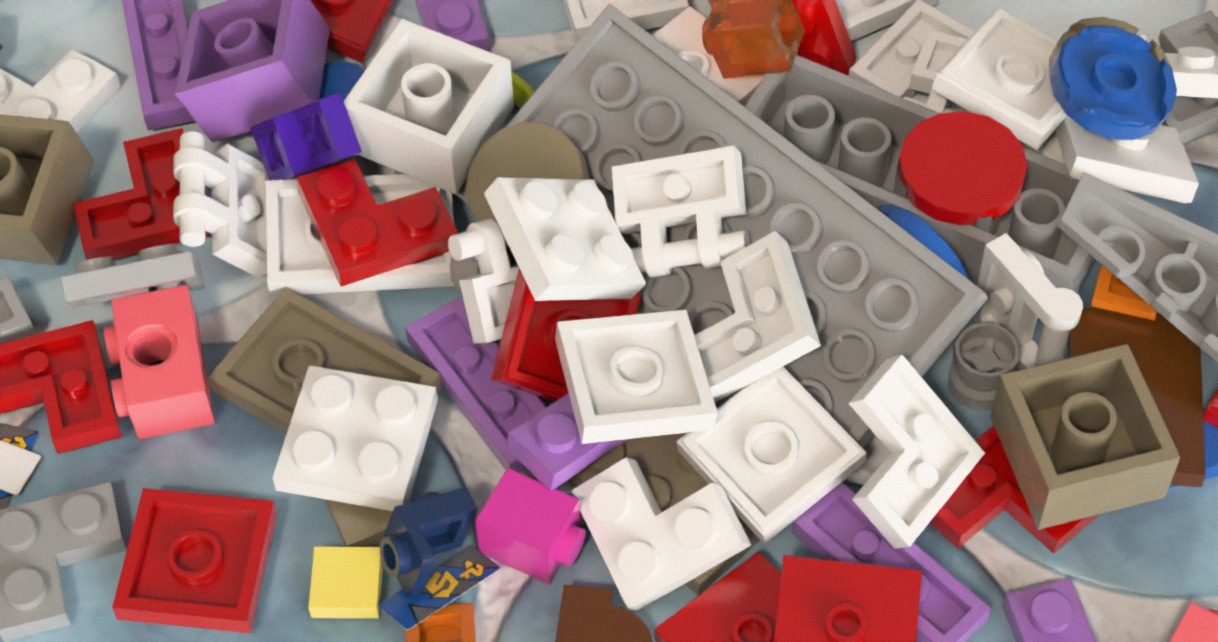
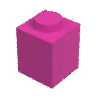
(530, 527)

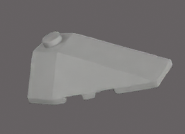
(1151, 252)

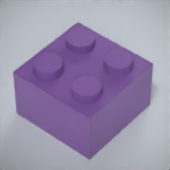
(251, 63)

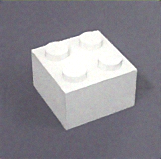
(429, 104)

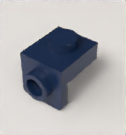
(420, 530)

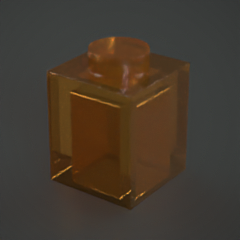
(752, 36)

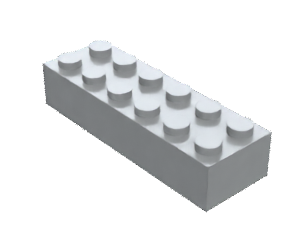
(859, 138)

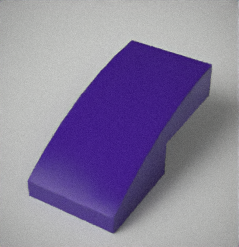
(306, 138)

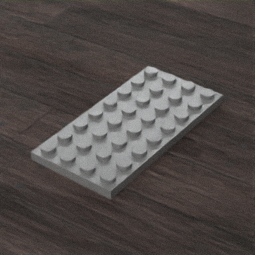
(861, 273)

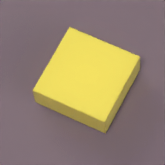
(346, 582)

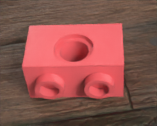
(168, 394)

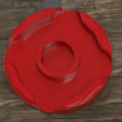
(962, 167)

